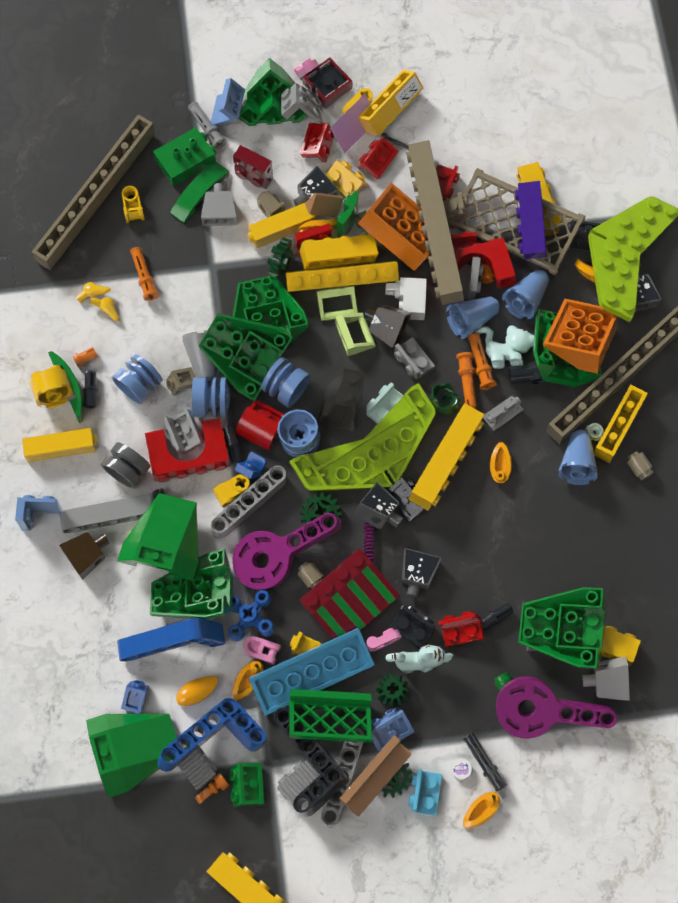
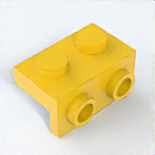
(345, 178)

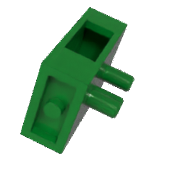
(185, 156)

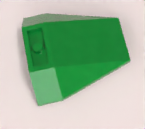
(270, 303)
(244, 350)
(551, 366)
(165, 538)
(203, 598)
(566, 626)
(128, 747)

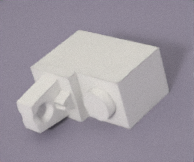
(411, 295)

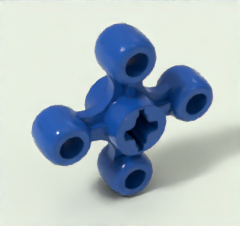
(255, 620)

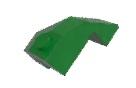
(263, 97)

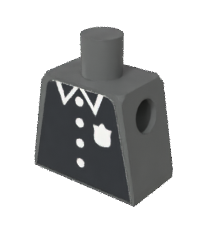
(313, 183)
(647, 294)
(378, 508)
(418, 571)

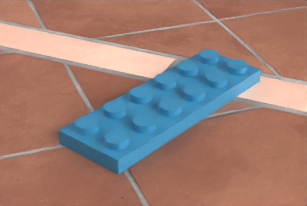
(312, 670)

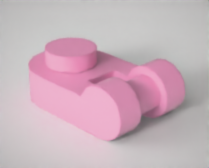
(306, 67)
(388, 637)
(254, 648)

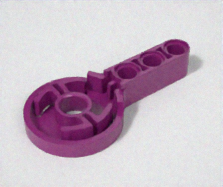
(278, 550)
(545, 711)

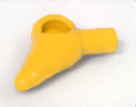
(91, 290)
(107, 306)

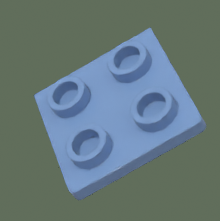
(228, 104)
(29, 504)

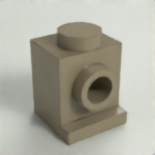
(270, 204)

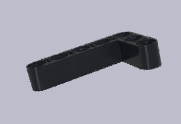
(314, 757)

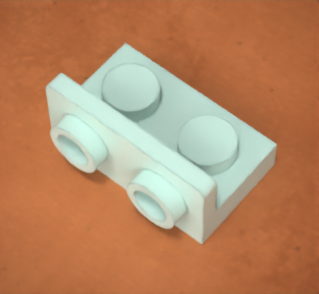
(386, 400)

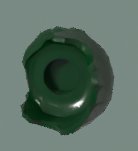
(445, 399)

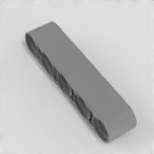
(246, 510)
(105, 513)
(349, 768)

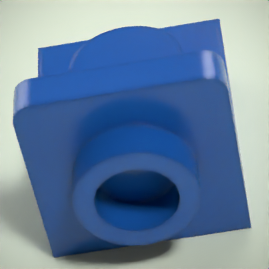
(253, 466)
(134, 696)

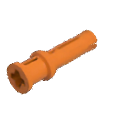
(146, 281)
(483, 368)
(467, 371)

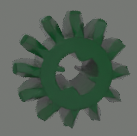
(400, 694)

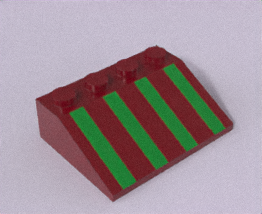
(350, 596)

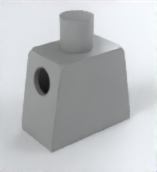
(218, 208)
(610, 679)

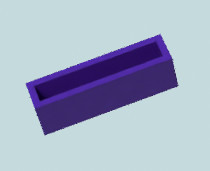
(532, 220)

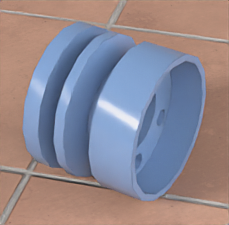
(134, 382)
(286, 382)
(210, 397)
(295, 424)

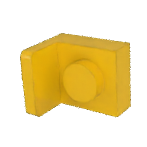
(302, 644)

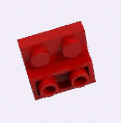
(259, 424)

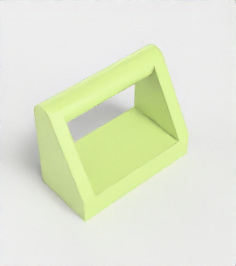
(334, 292)
(349, 346)

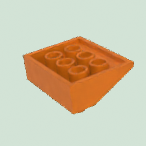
(397, 226)
(581, 334)

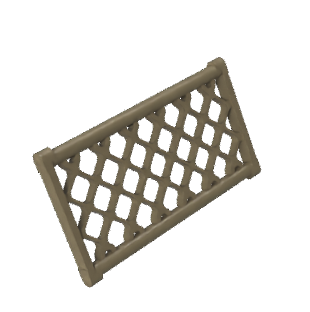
(553, 269)

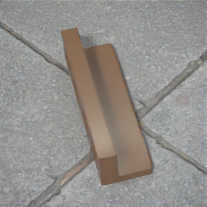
(375, 776)

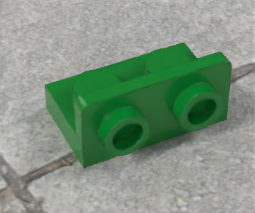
(247, 784)

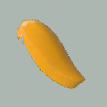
(315, 223)
(585, 270)
(501, 463)
(242, 686)
(196, 691)
(481, 810)

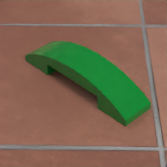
(196, 190)
(76, 403)

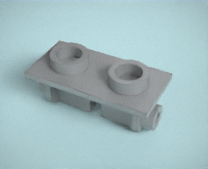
(503, 413)

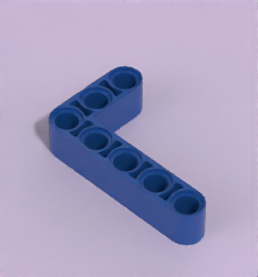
(170, 637)
(208, 730)

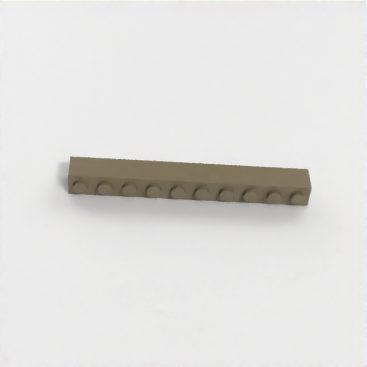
(93, 192)
(436, 223)
(614, 378)

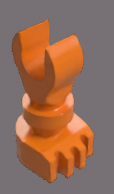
(220, 782)

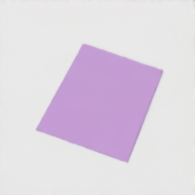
(348, 127)

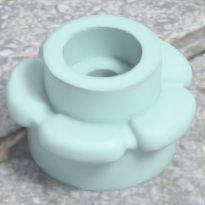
(595, 427)

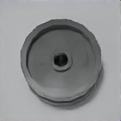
(125, 465)

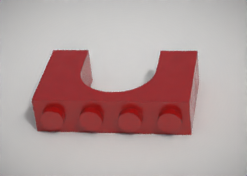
(492, 254)
(167, 467)

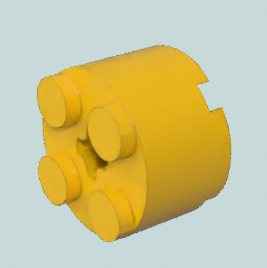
(51, 387)

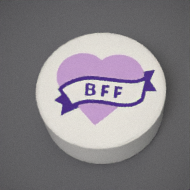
(461, 769)

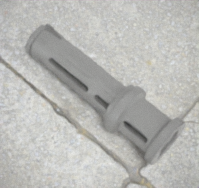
(210, 130)

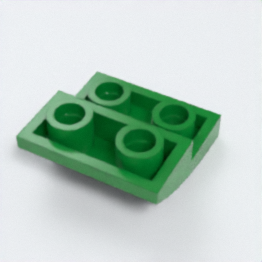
(347, 218)

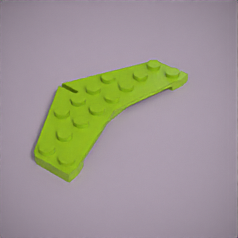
(617, 252)
(383, 449)

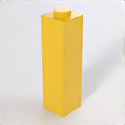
(278, 225)
(59, 445)

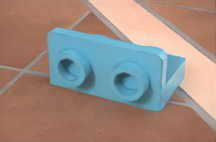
(426, 792)

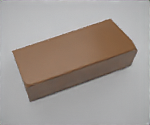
(324, 205)

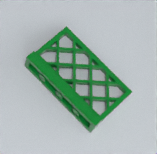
(329, 702)

